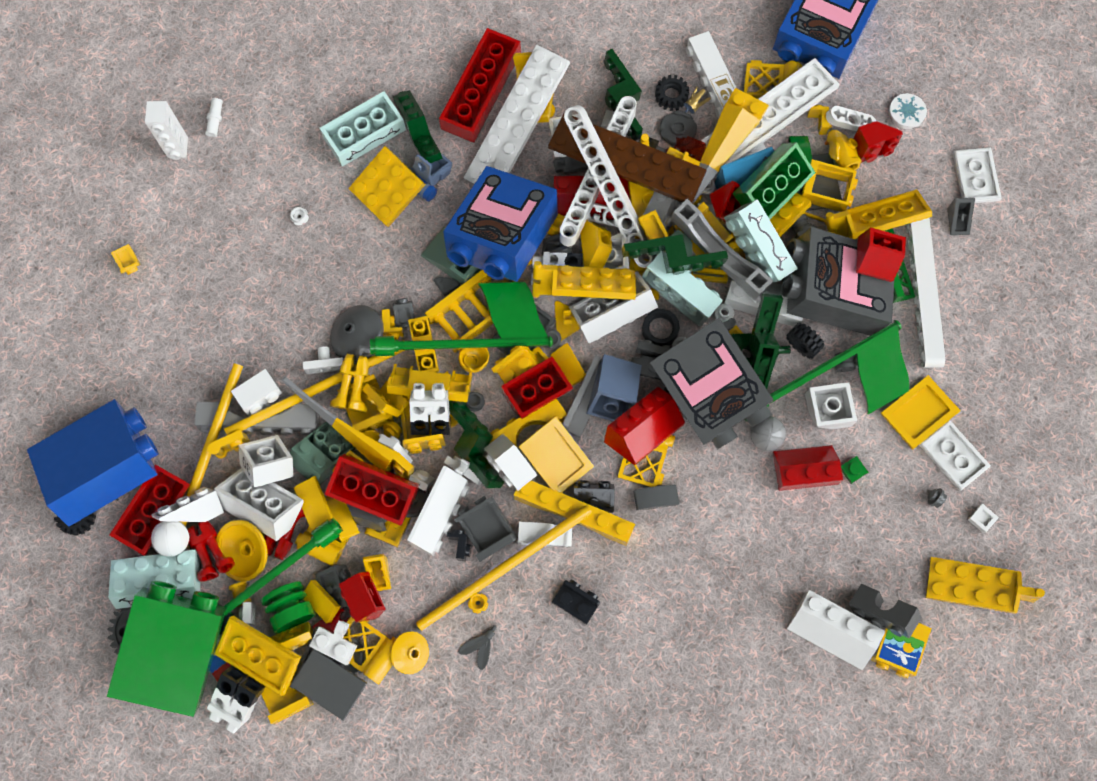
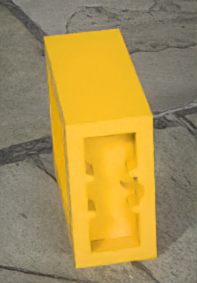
(833, 172)

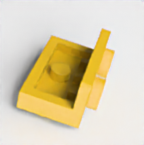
(385, 402)

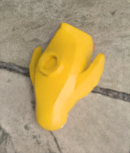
(843, 150)

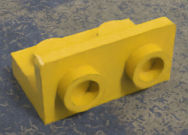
(515, 363)
(295, 637)

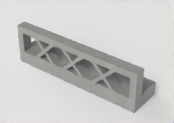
(577, 418)

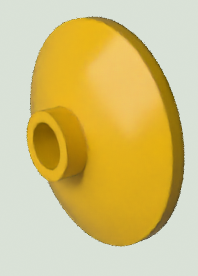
(402, 649)

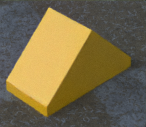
(379, 571)

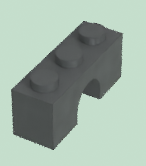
(900, 619)

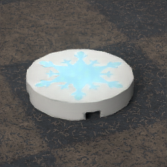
(907, 111)

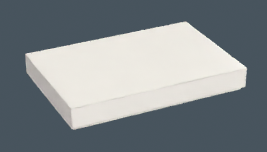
(977, 174)
(954, 455)

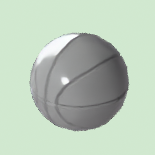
(768, 434)

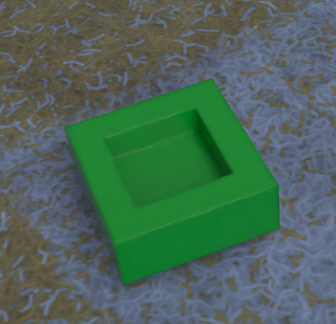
(854, 470)

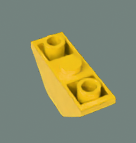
(595, 244)
(421, 331)

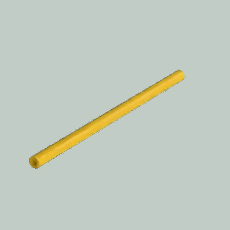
(295, 399)
(214, 430)
(504, 567)

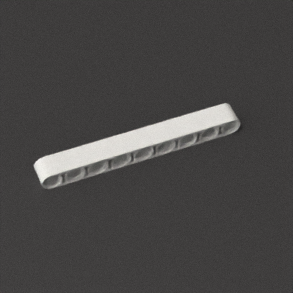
(602, 179)
(590, 194)
(926, 294)

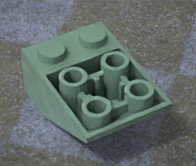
(437, 255)
(319, 452)

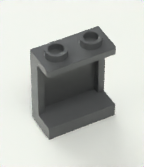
(486, 527)

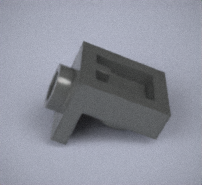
(403, 312)

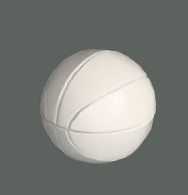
(170, 538)

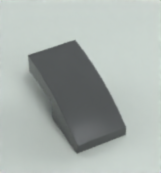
(656, 497)

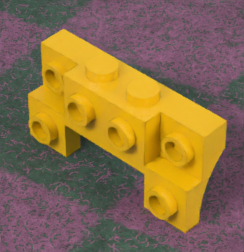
(403, 379)

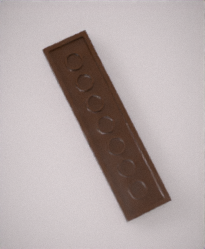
(636, 162)

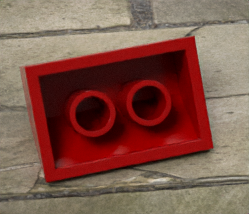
(536, 387)
(807, 468)

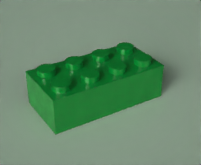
(776, 179)

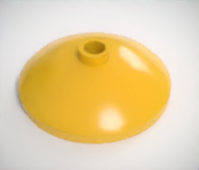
(246, 547)

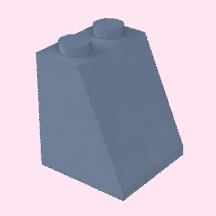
(614, 388)

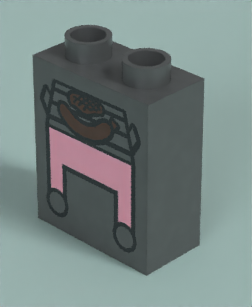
(830, 289)
(713, 384)

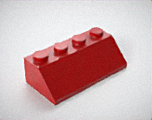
(567, 188)
(644, 426)
(372, 489)
(136, 522)

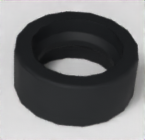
(665, 314)

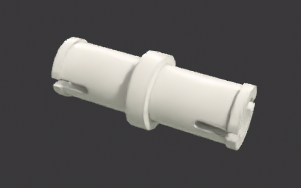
(214, 117)

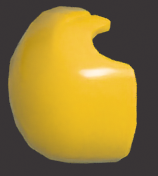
(473, 359)

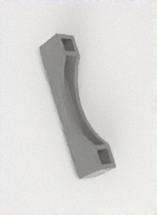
(697, 228)
(297, 419)

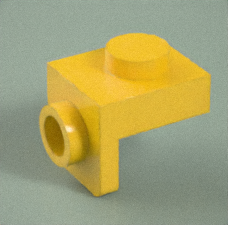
(819, 112)
(126, 259)

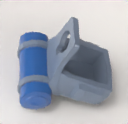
(431, 174)

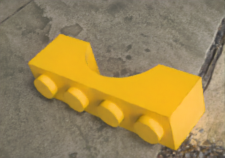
(539, 417)

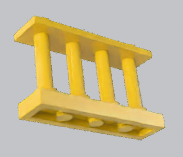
(452, 303)

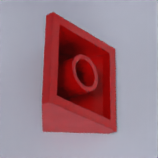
(724, 200)

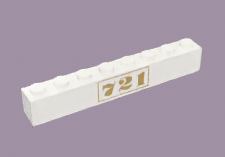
(712, 72)

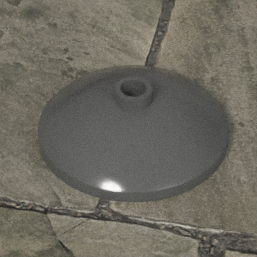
(364, 324)

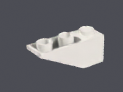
(195, 508)

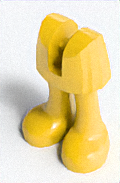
(347, 369)

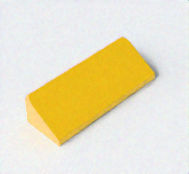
(315, 505)

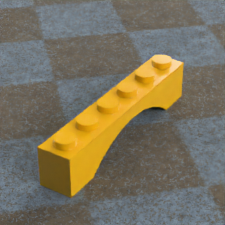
(552, 501)

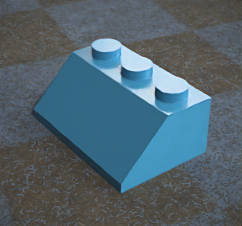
(741, 168)

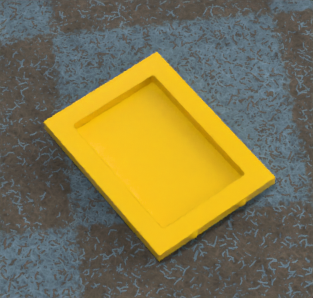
(920, 412)
(556, 455)

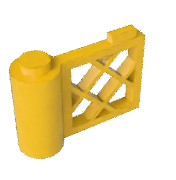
(785, 71)
(662, 448)
(329, 554)
(379, 660)

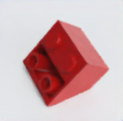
(876, 140)
(880, 254)
(362, 597)

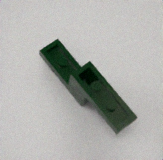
(625, 87)
(417, 126)
(674, 254)
(762, 339)
(472, 444)

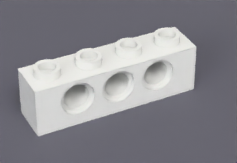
(166, 129)

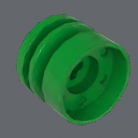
(287, 606)

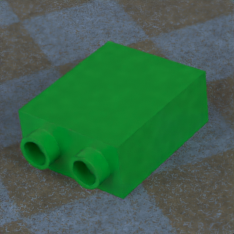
(167, 649)

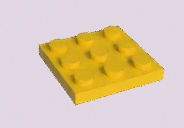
(386, 186)

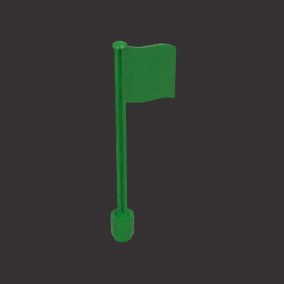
(511, 313)
(879, 368)

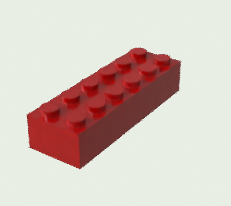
(480, 85)

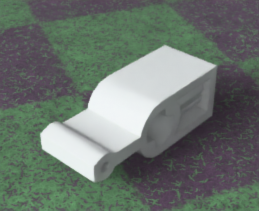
(531, 531)

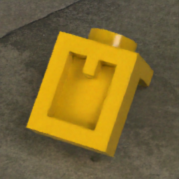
(389, 322)

